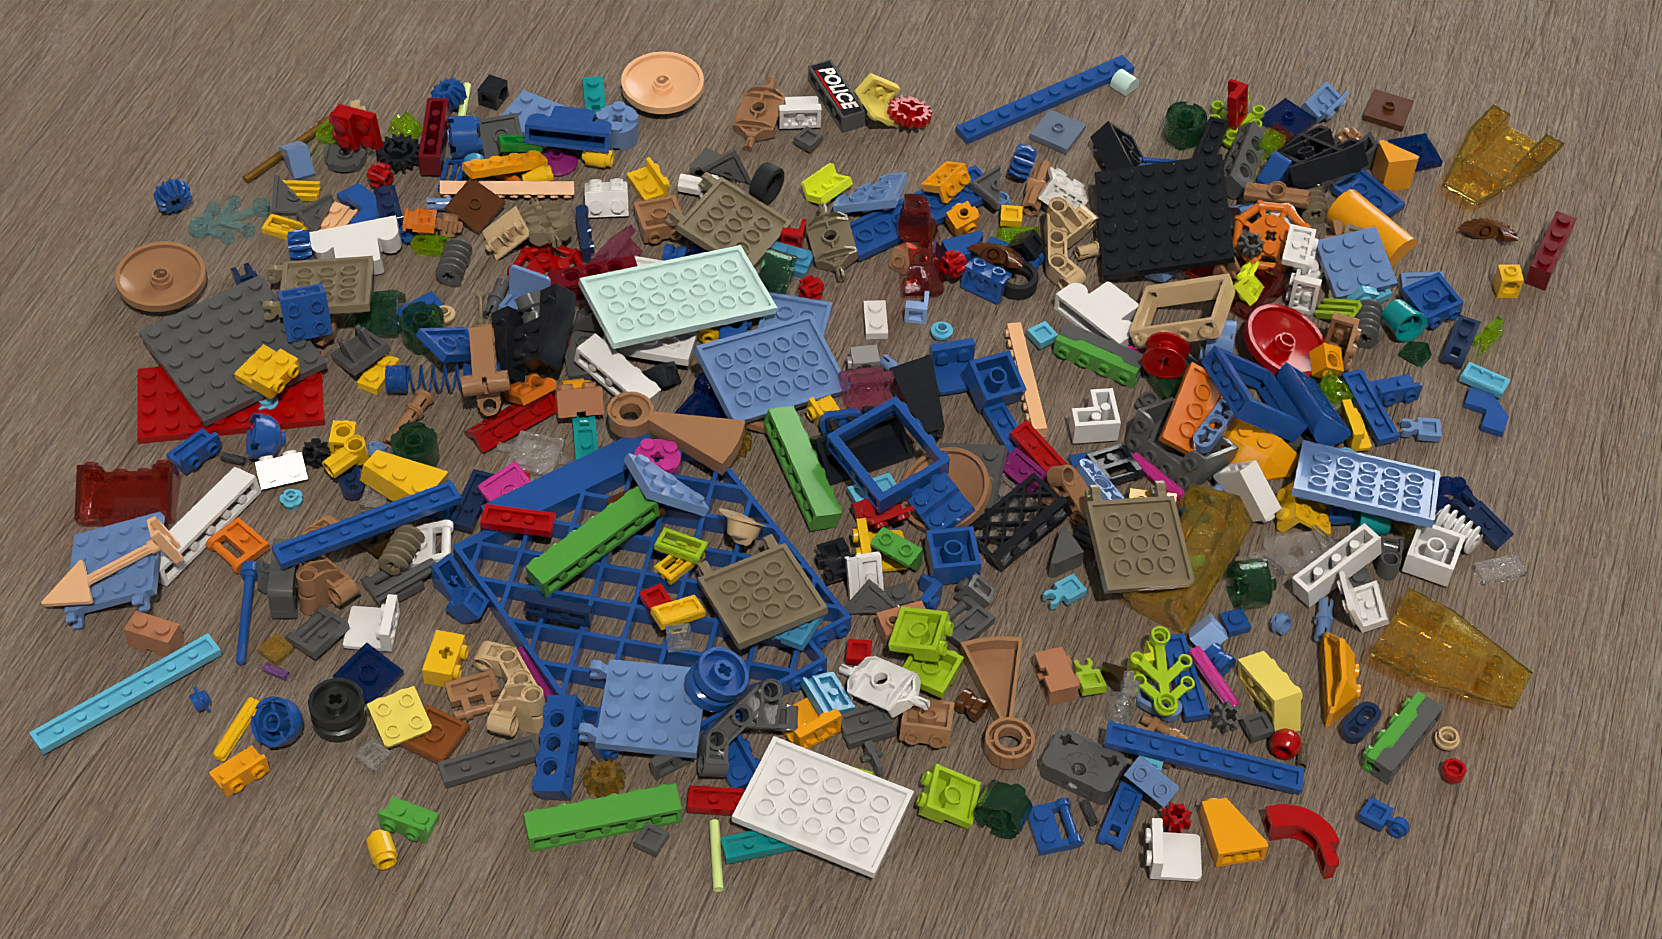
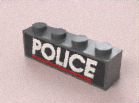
(836, 96)

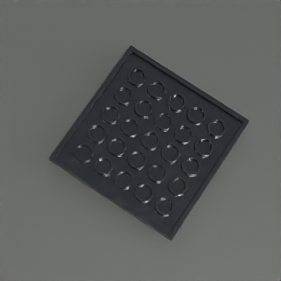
(1164, 217)

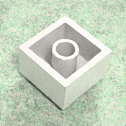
(1433, 554)

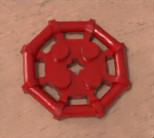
(547, 261)

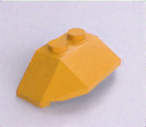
(1270, 451)
(1338, 677)

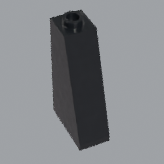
(918, 388)

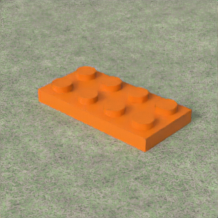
(1190, 408)

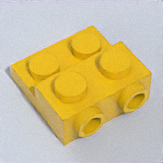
(268, 371)

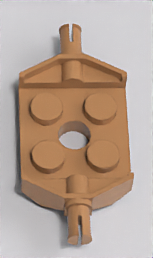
(758, 124)

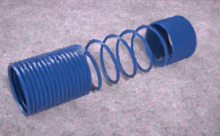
(398, 377)

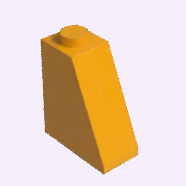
(1230, 834)

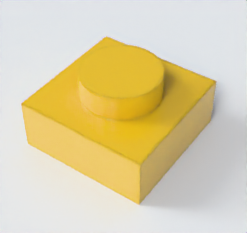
(1011, 216)

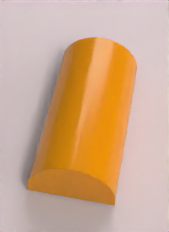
(1358, 211)

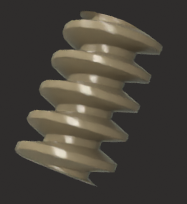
(1318, 206)
(401, 549)

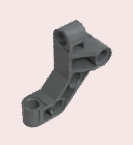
(760, 709)

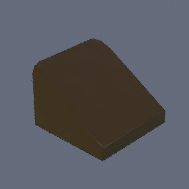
(1113, 675)

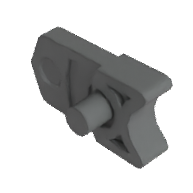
(262, 575)
(871, 755)

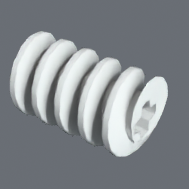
(1450, 522)

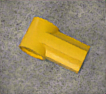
(353, 453)

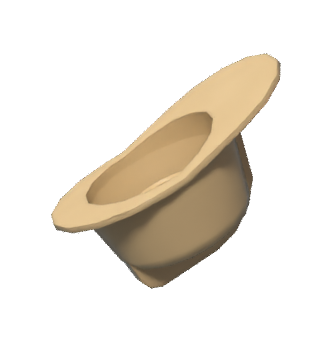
(740, 527)

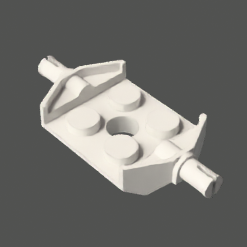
(895, 695)

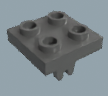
(360, 351)

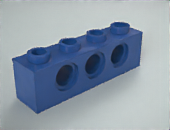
(560, 783)

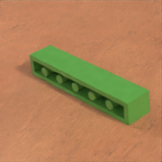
(802, 468)
(591, 541)
(602, 817)

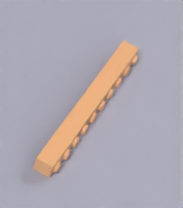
(516, 188)
(1031, 398)

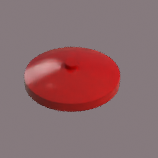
(1281, 336)

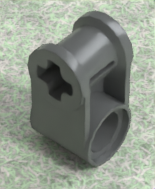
(1390, 559)

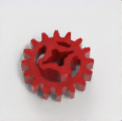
(909, 112)

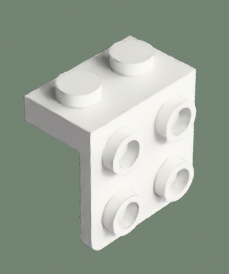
(606, 198)
(1363, 604)
(1172, 854)

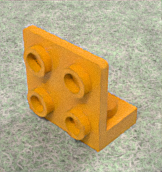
(813, 727)

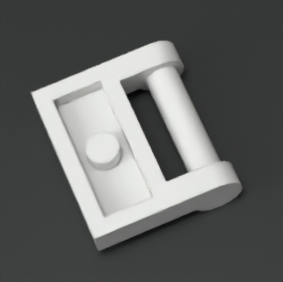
(428, 546)

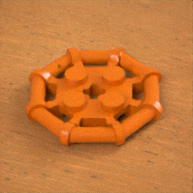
(1264, 225)

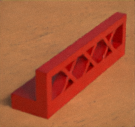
(510, 422)

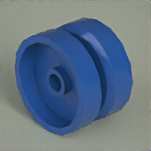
(716, 679)

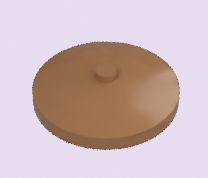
(160, 276)
(969, 476)

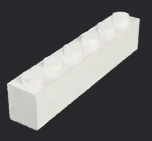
(207, 517)

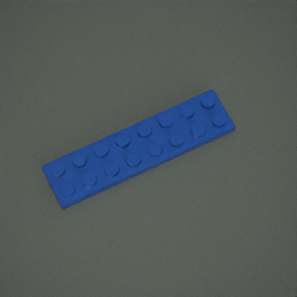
(879, 229)

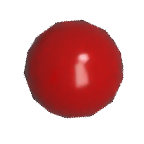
(1285, 743)

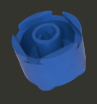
(463, 136)

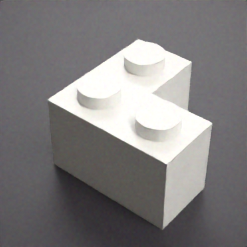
(1098, 421)

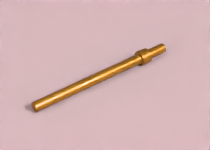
(278, 156)

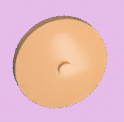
(662, 82)

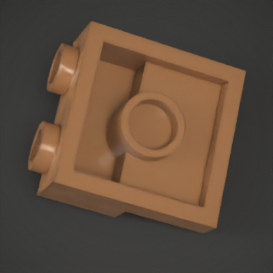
(652, 216)
(929, 725)

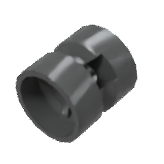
(529, 305)

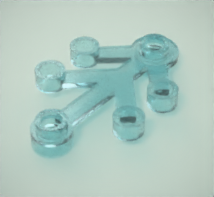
(205, 226)

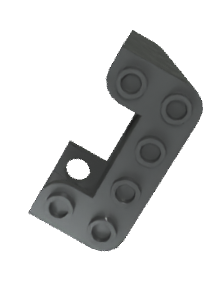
(1177, 466)

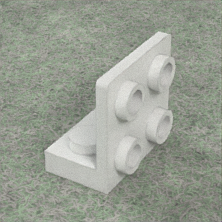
(800, 112)
(1063, 187)
(1300, 248)
(1304, 292)
(373, 625)

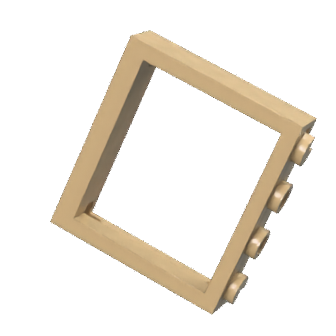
(1181, 293)

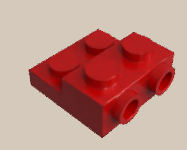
(355, 128)

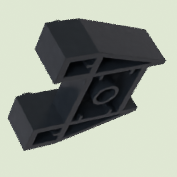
(1318, 158)
(538, 342)

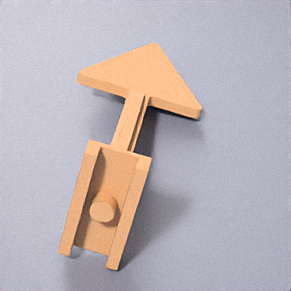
(75, 586)

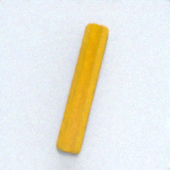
(235, 730)

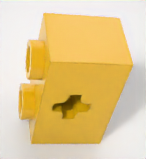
(445, 658)

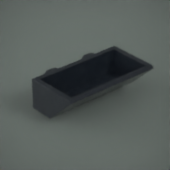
(874, 448)

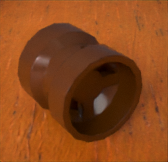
(972, 705)

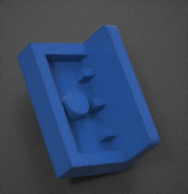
(195, 450)

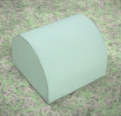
(1124, 82)

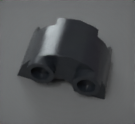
(832, 559)

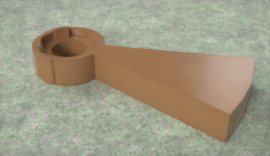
(705, 439)
(995, 669)

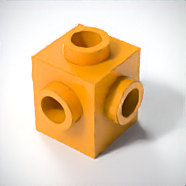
(962, 219)

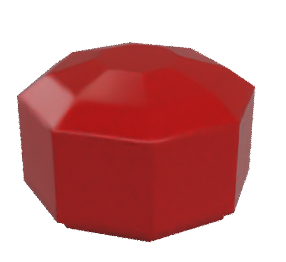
(1453, 771)

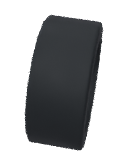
(767, 183)
(1021, 292)

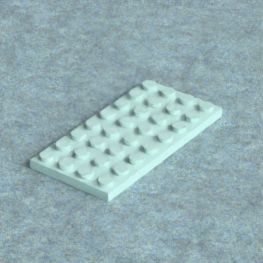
(676, 296)

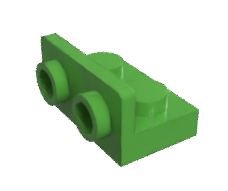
(898, 548)
(408, 819)

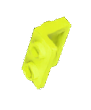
(825, 185)
(1247, 284)

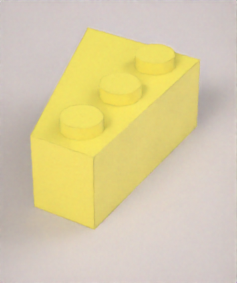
(1272, 690)

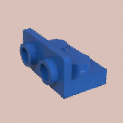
(985, 280)
(1396, 389)
(741, 763)

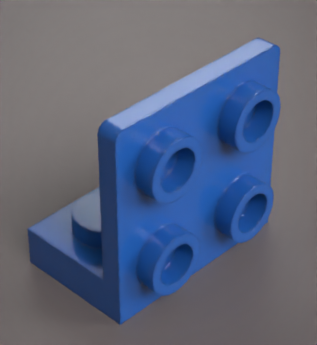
(305, 312)
(949, 363)

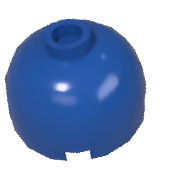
(263, 437)
(276, 722)

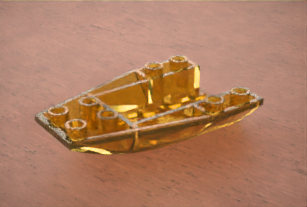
(1496, 158)
(1449, 653)

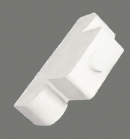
(358, 240)
(1102, 312)

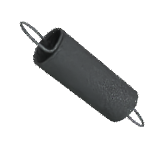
(231, 458)
(1089, 813)

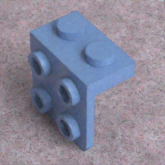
(522, 282)

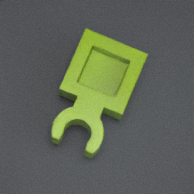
(1090, 680)

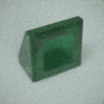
(1416, 353)

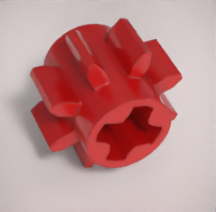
(380, 175)
(953, 263)
(811, 287)
(1176, 818)

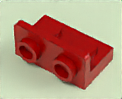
(1237, 103)

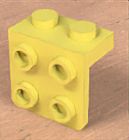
(875, 95)
(399, 717)

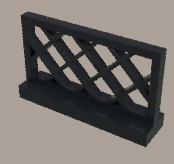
(1029, 531)

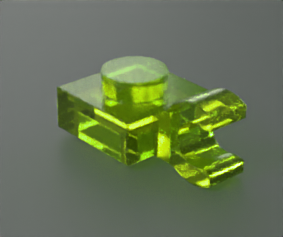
(1491, 333)

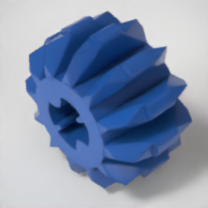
(450, 89)
(1022, 161)
(172, 195)
(299, 245)

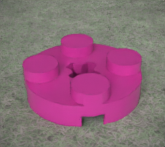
(664, 449)

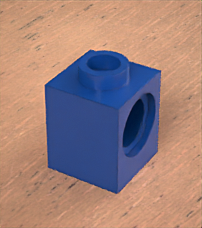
(467, 604)

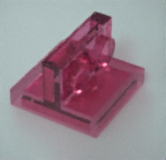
(618, 246)
(866, 386)

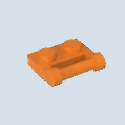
(529, 390)
(242, 538)

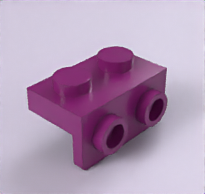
(1019, 467)

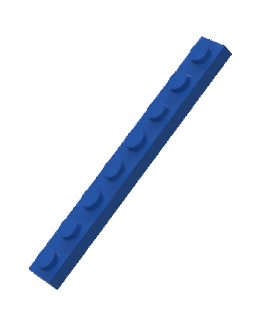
(366, 524)
(1204, 757)

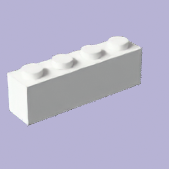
(613, 369)
(1347, 555)

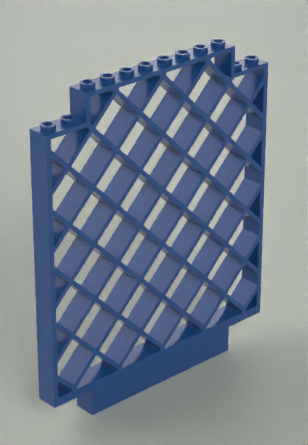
(584, 487)

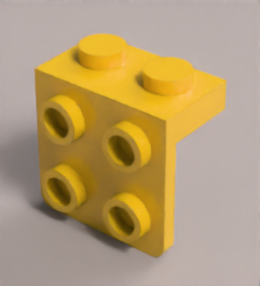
(1304, 511)
(863, 538)

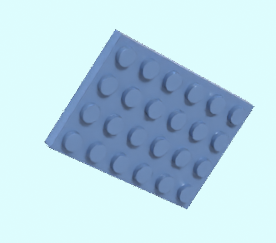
(770, 368)
(1366, 484)

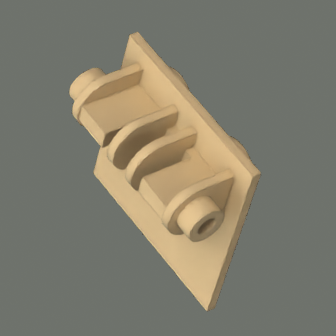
(505, 233)

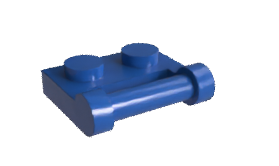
(1046, 831)

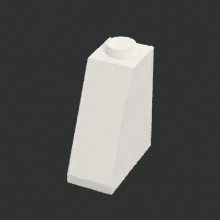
(1251, 485)

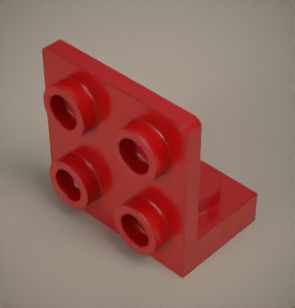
(874, 520)

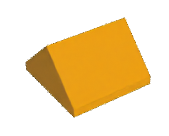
(1394, 166)

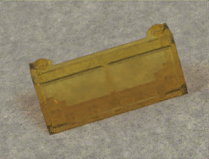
(1213, 533)

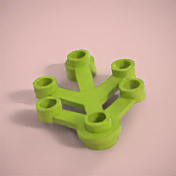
(1257, 113)
(1161, 675)

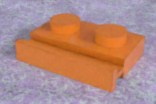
(420, 221)

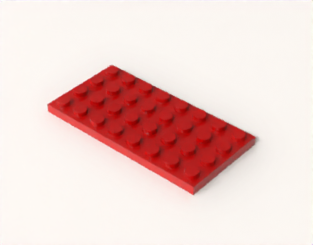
(168, 417)

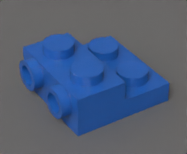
(1434, 299)
(940, 503)

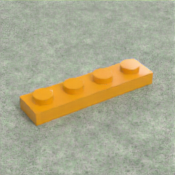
(503, 165)

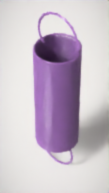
(276, 671)

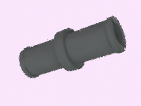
(495, 297)

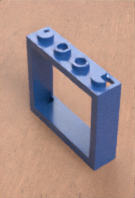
(1229, 375)
(902, 490)

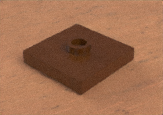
(1388, 110)
(475, 205)

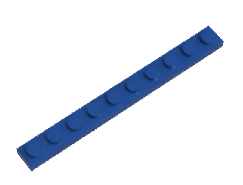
(1041, 100)

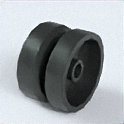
(337, 710)

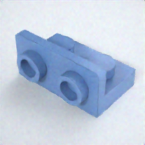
(1152, 781)

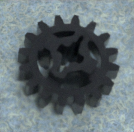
(399, 152)

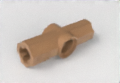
(1035, 185)
(1277, 193)

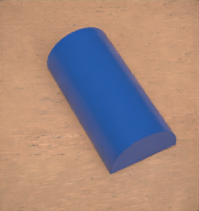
(1313, 406)

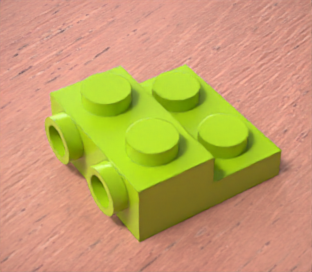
(921, 633)
(936, 676)
(948, 796)

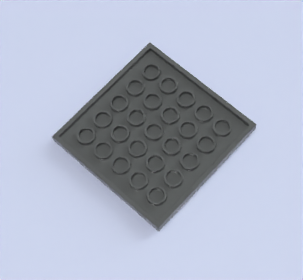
(214, 339)

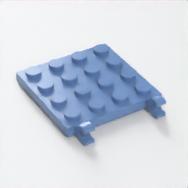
(128, 584)
(644, 710)

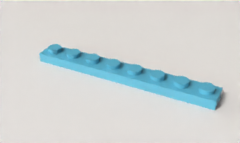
(125, 694)

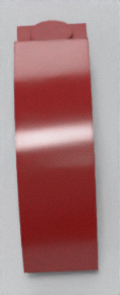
(1304, 825)

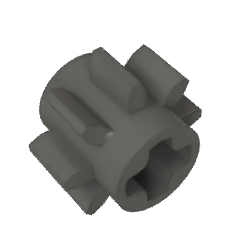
(1250, 245)
(1219, 717)

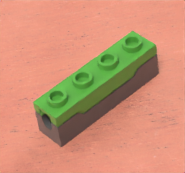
(1099, 355)
(1402, 737)

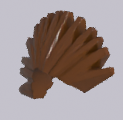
(1487, 228)
(997, 254)

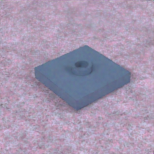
(1057, 131)

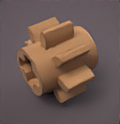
(1347, 133)
(449, 225)

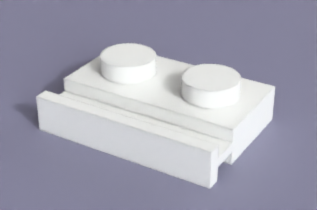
(862, 568)

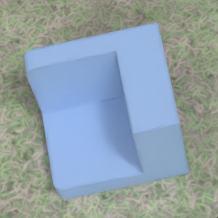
(917, 310)
(1207, 632)

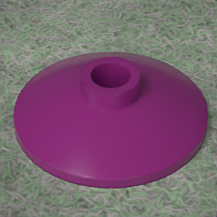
(562, 160)

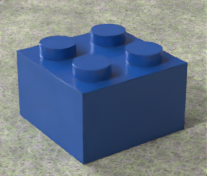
(994, 380)
(952, 554)

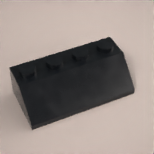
(1116, 147)

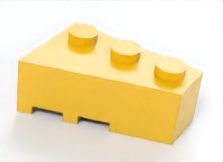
(399, 476)

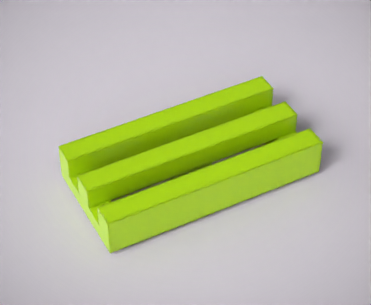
(1341, 306)
(680, 549)

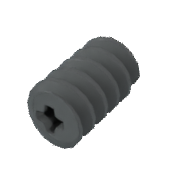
(453, 262)
(1369, 322)

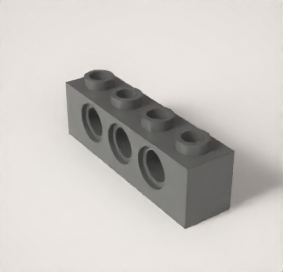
(1243, 159)

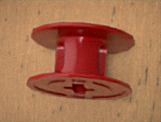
(1165, 355)

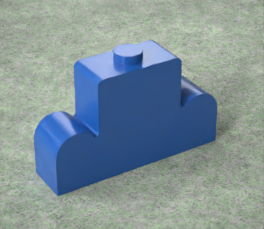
(569, 129)

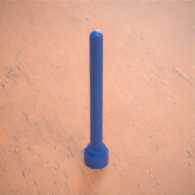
(249, 575)

